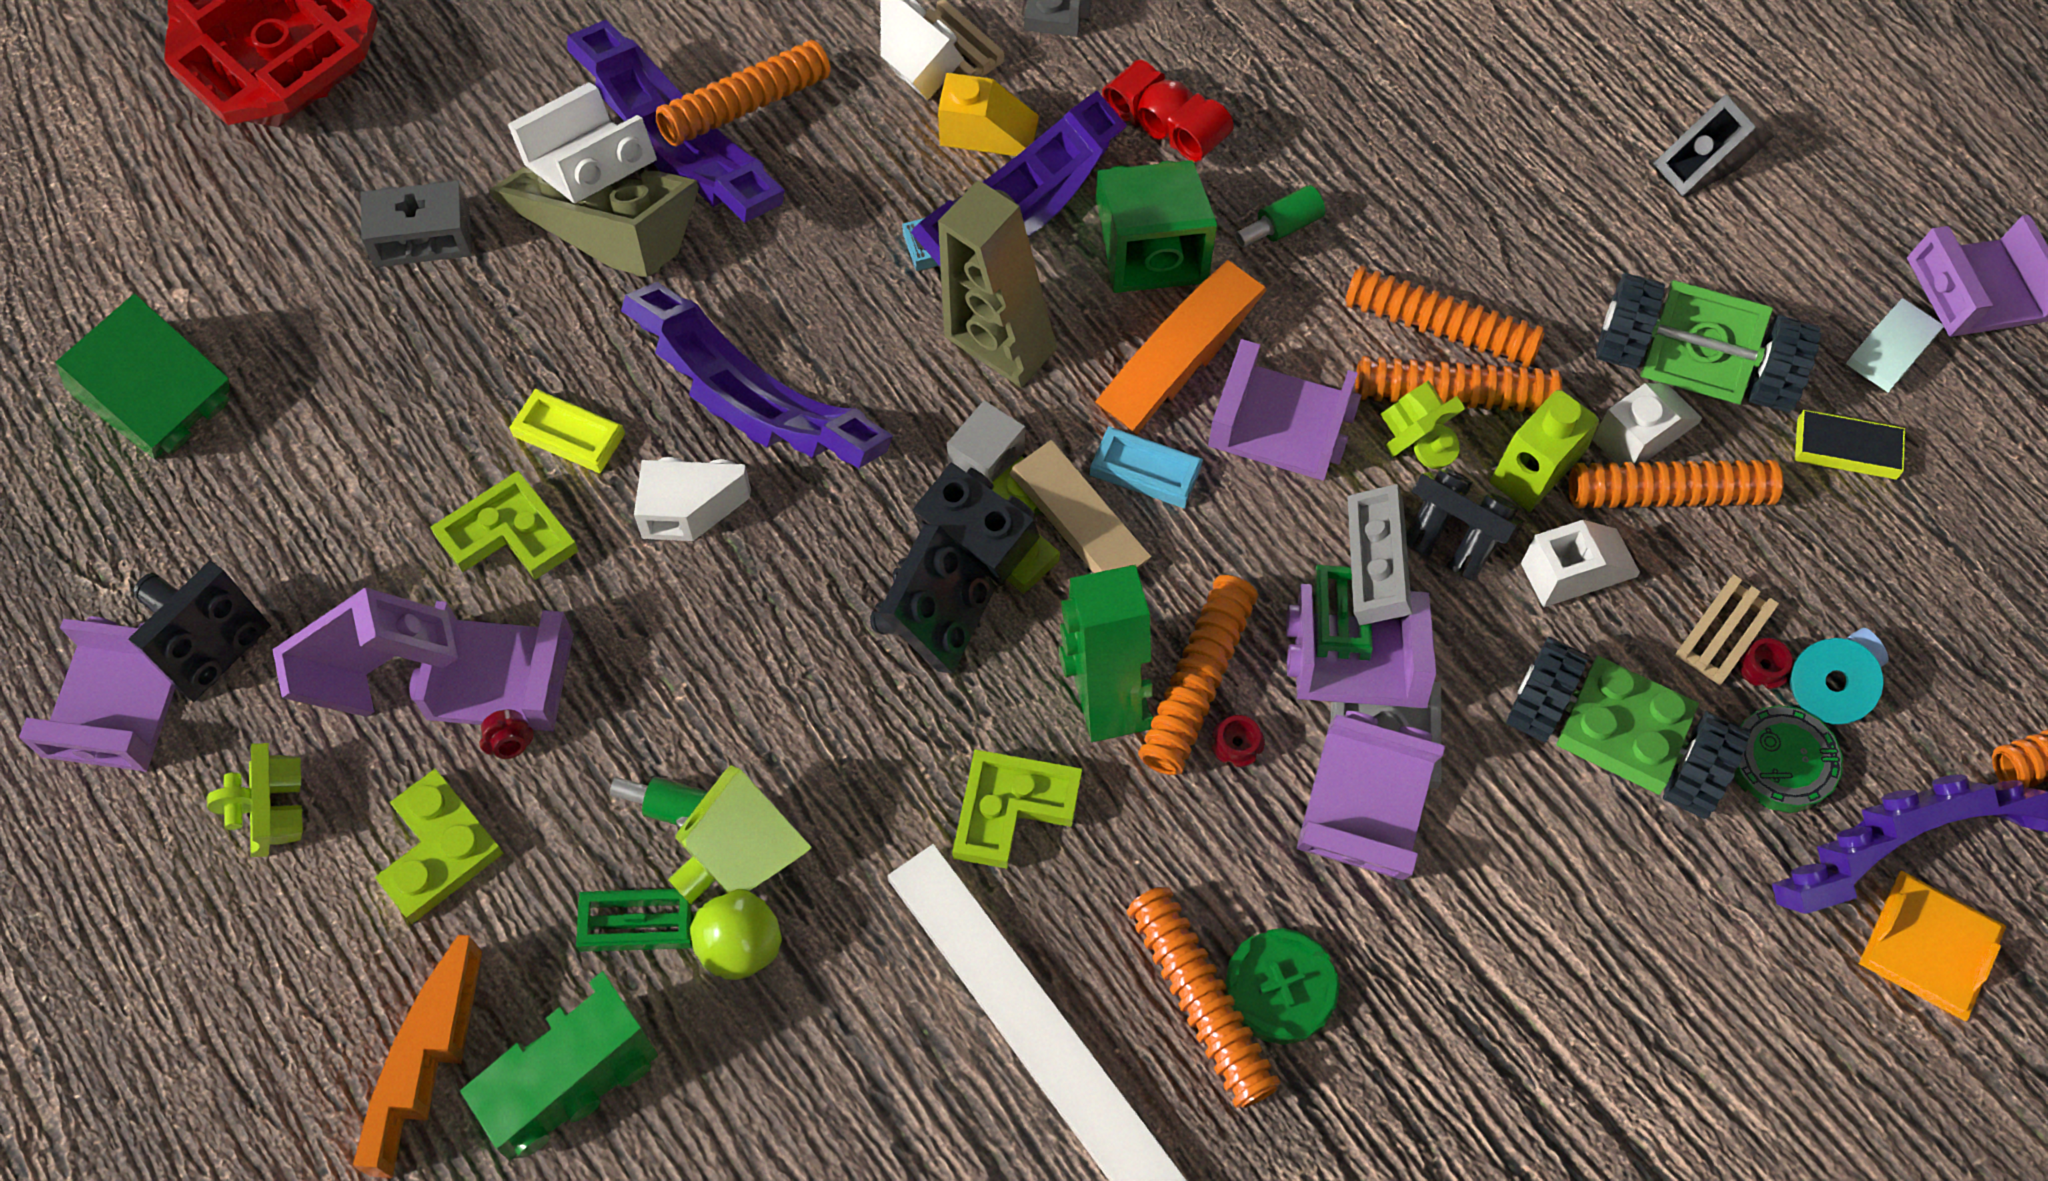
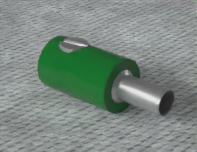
(1284, 216)
(661, 799)

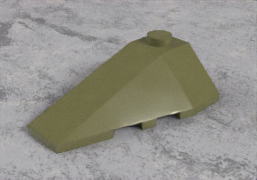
(624, 225)

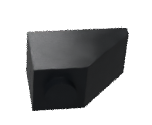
(1714, 146)

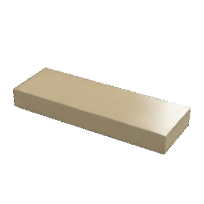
(1077, 510)

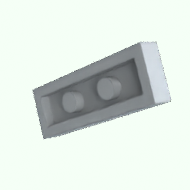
(1379, 555)

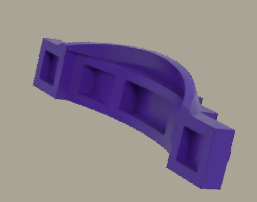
(637, 87)
(1046, 171)
(742, 391)
(1896, 821)

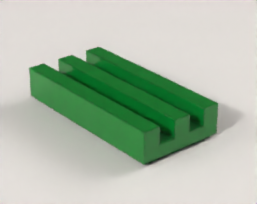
(1342, 642)
(633, 941)

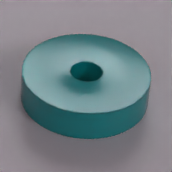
(1862, 676)

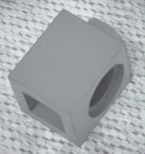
(987, 442)

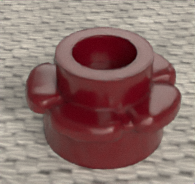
(1775, 655)
(1244, 729)
(505, 734)

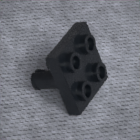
(1449, 495)
(935, 599)
(196, 628)

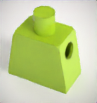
(1556, 438)
(734, 839)

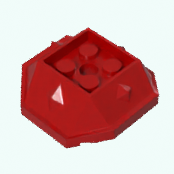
(265, 55)

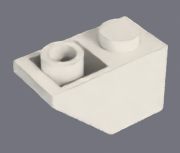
(916, 48)
(687, 498)
(1576, 561)

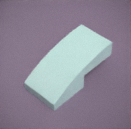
(1894, 345)

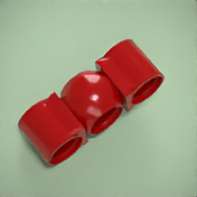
(1168, 110)

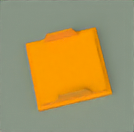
(1933, 945)

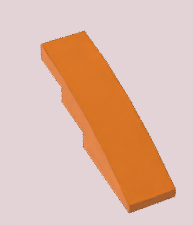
(1180, 345)
(429, 1035)

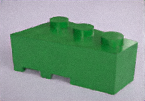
(1104, 647)
(560, 1072)

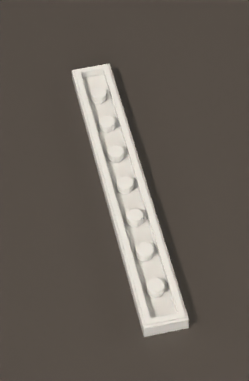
(1030, 1022)

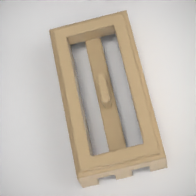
(970, 41)
(1747, 599)

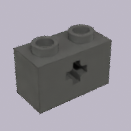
(415, 223)

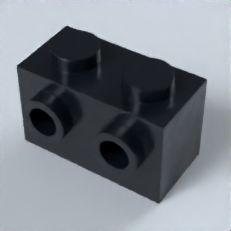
(984, 524)

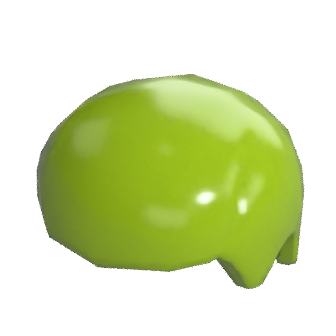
(735, 935)

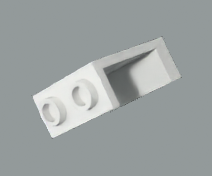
(578, 145)

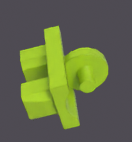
(1420, 420)
(267, 823)

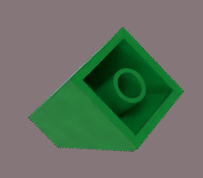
(1155, 225)
(143, 378)

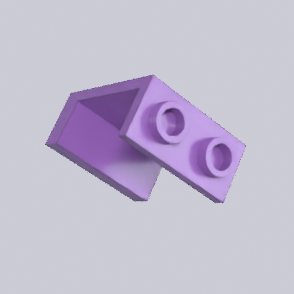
(1985, 282)
(1282, 417)
(335, 653)
(1399, 666)
(497, 671)
(107, 704)
(1369, 795)

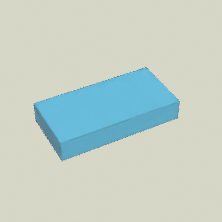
(1146, 467)

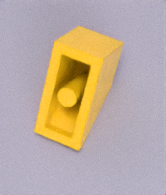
(984, 116)

